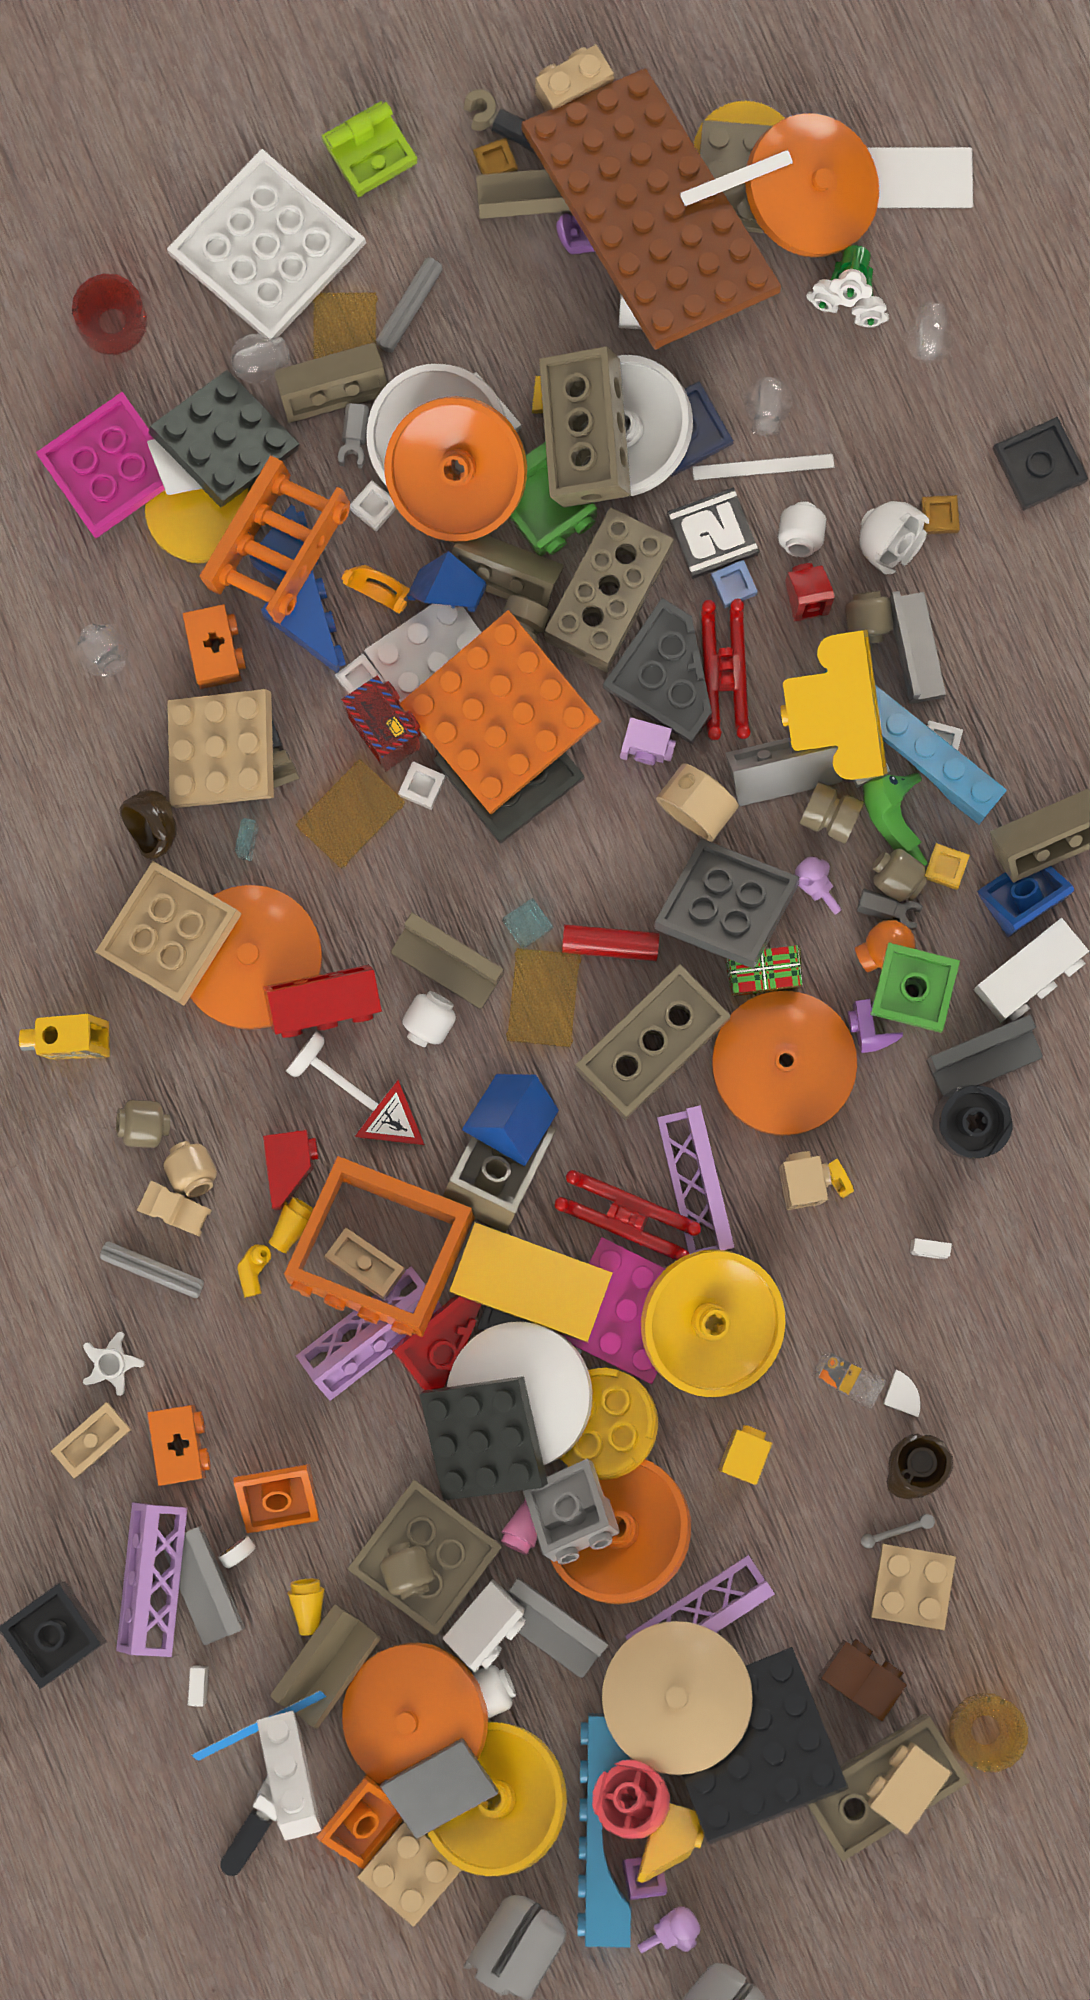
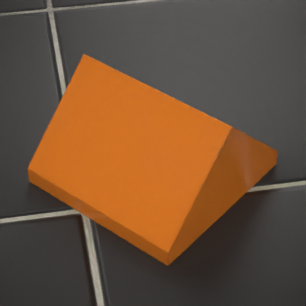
(277, 1498)
(361, 1823)

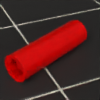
(610, 942)

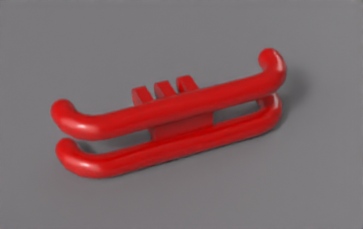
(726, 669)
(627, 1215)

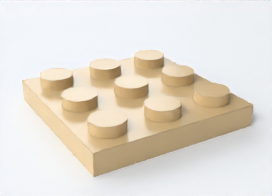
(220, 748)
(168, 933)

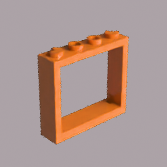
(399, 1192)

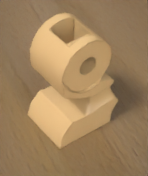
(173, 1208)

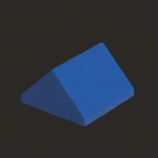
(1025, 900)
(512, 1115)

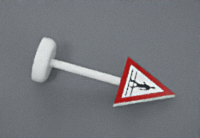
(390, 1118)

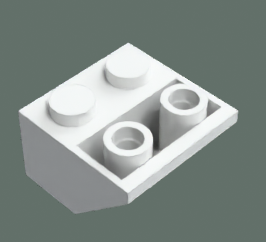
(484, 1625)

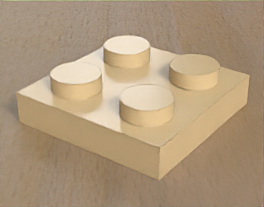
(913, 1586)
(409, 1874)

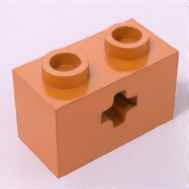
(203, 628)
(164, 1428)

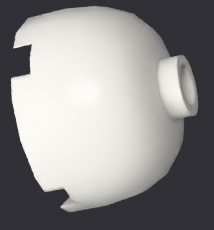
(892, 535)

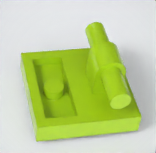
(369, 148)

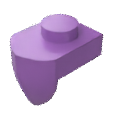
(572, 235)
(863, 1024)

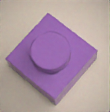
(638, 1890)

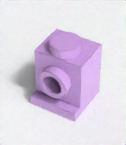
(647, 742)

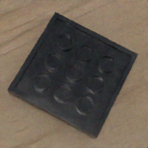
(778, 1761)

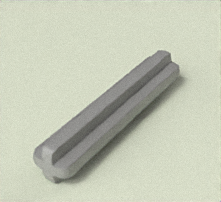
(409, 304)
(152, 1269)

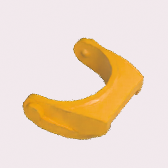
(359, 578)

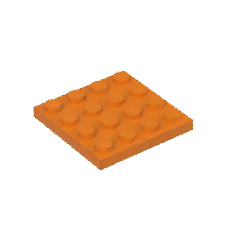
(500, 712)

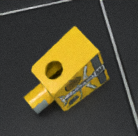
(67, 1037)

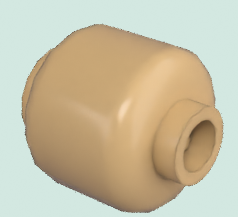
(190, 1169)

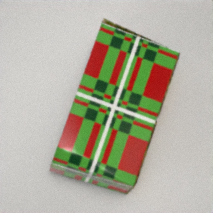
(775, 971)

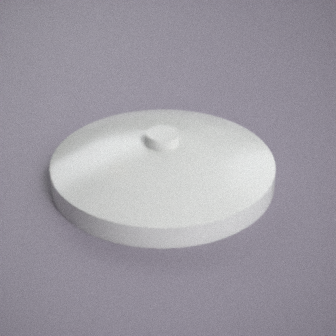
(412, 390)
(655, 421)
(553, 1376)

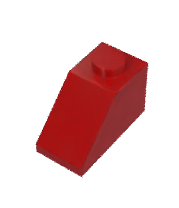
(809, 592)
(288, 1163)

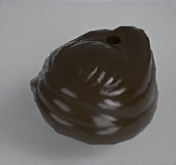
(149, 822)
(925, 1460)

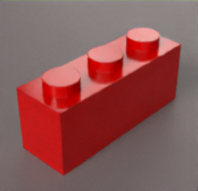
(322, 1000)

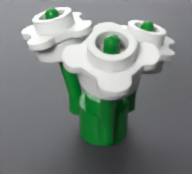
(849, 284)

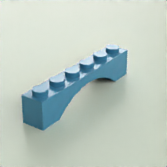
(940, 762)
(606, 1908)

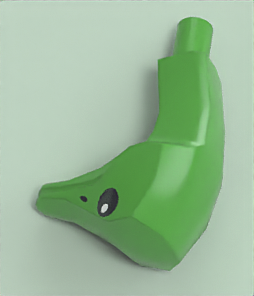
(883, 802)

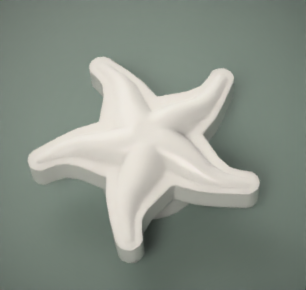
(111, 1363)

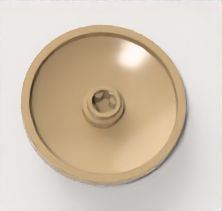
(677, 1697)

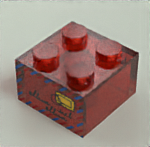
(381, 722)

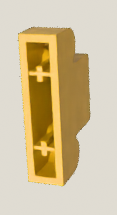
(839, 707)

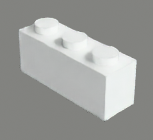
(1032, 971)
(289, 1775)

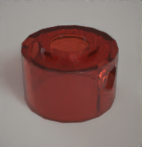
(107, 293)

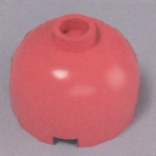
(631, 1799)

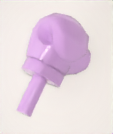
(814, 881)
(676, 1928)

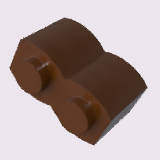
(862, 1679)

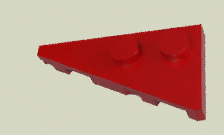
(447, 1333)

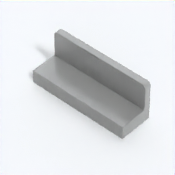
(916, 647)
(779, 770)
(206, 1589)
(557, 1631)

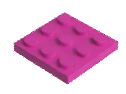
(104, 465)
(617, 1328)

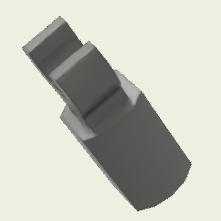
(886, 908)

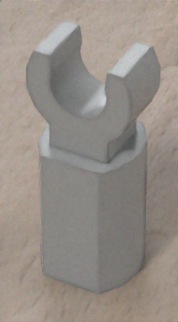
(354, 433)

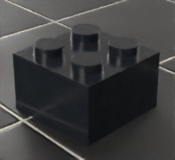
(52, 1634)

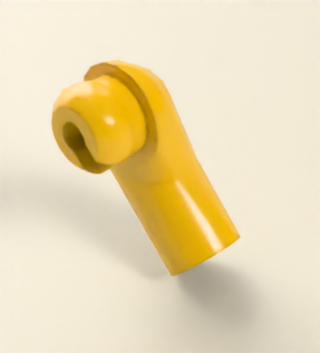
(249, 1268)

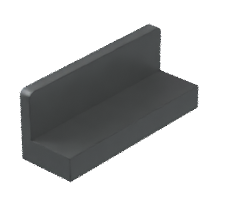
(986, 1056)

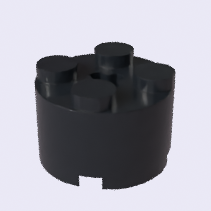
(992, 1116)

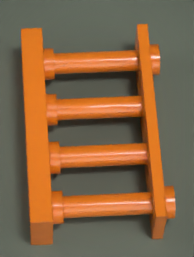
(256, 512)

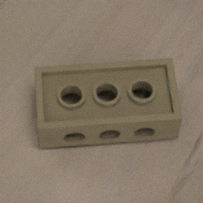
(568, 413)
(599, 567)
(651, 1017)
(855, 1832)

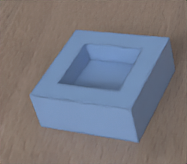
(733, 583)

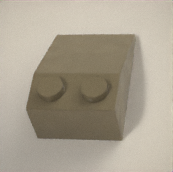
(493, 1182)

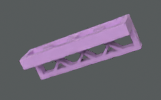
(707, 1173)
(369, 1346)
(139, 1577)
(729, 1611)

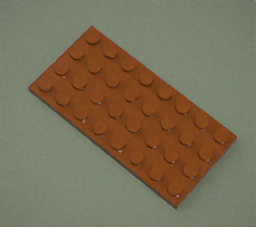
(622, 173)

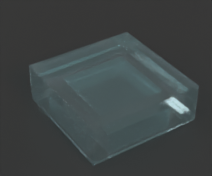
(246, 839)
(527, 923)

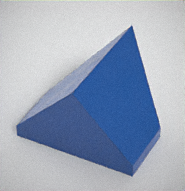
(448, 583)

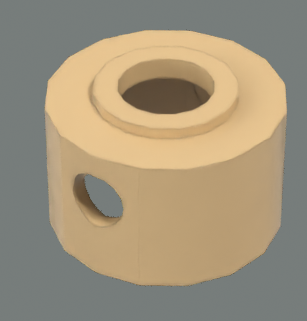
(697, 802)

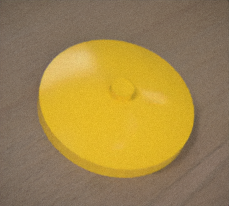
(713, 1323)
(520, 1820)

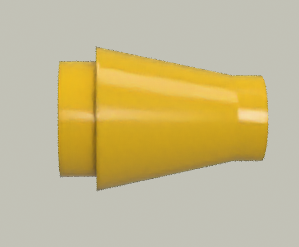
(290, 1224)
(307, 1603)

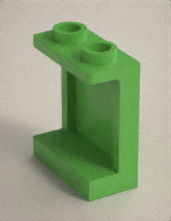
(540, 517)

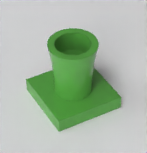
(925, 971)

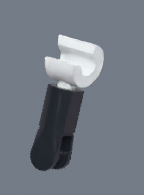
(250, 1832)

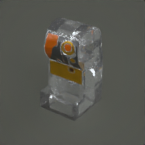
(849, 1379)

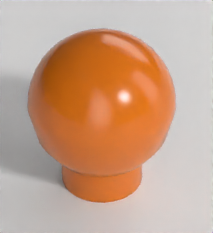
(873, 950)

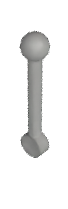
(926, 1521)

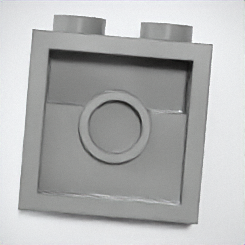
(571, 1513)

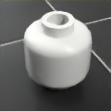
(802, 529)
(429, 1019)
(496, 1689)

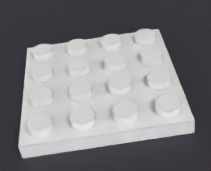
(266, 245)

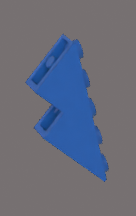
(307, 621)

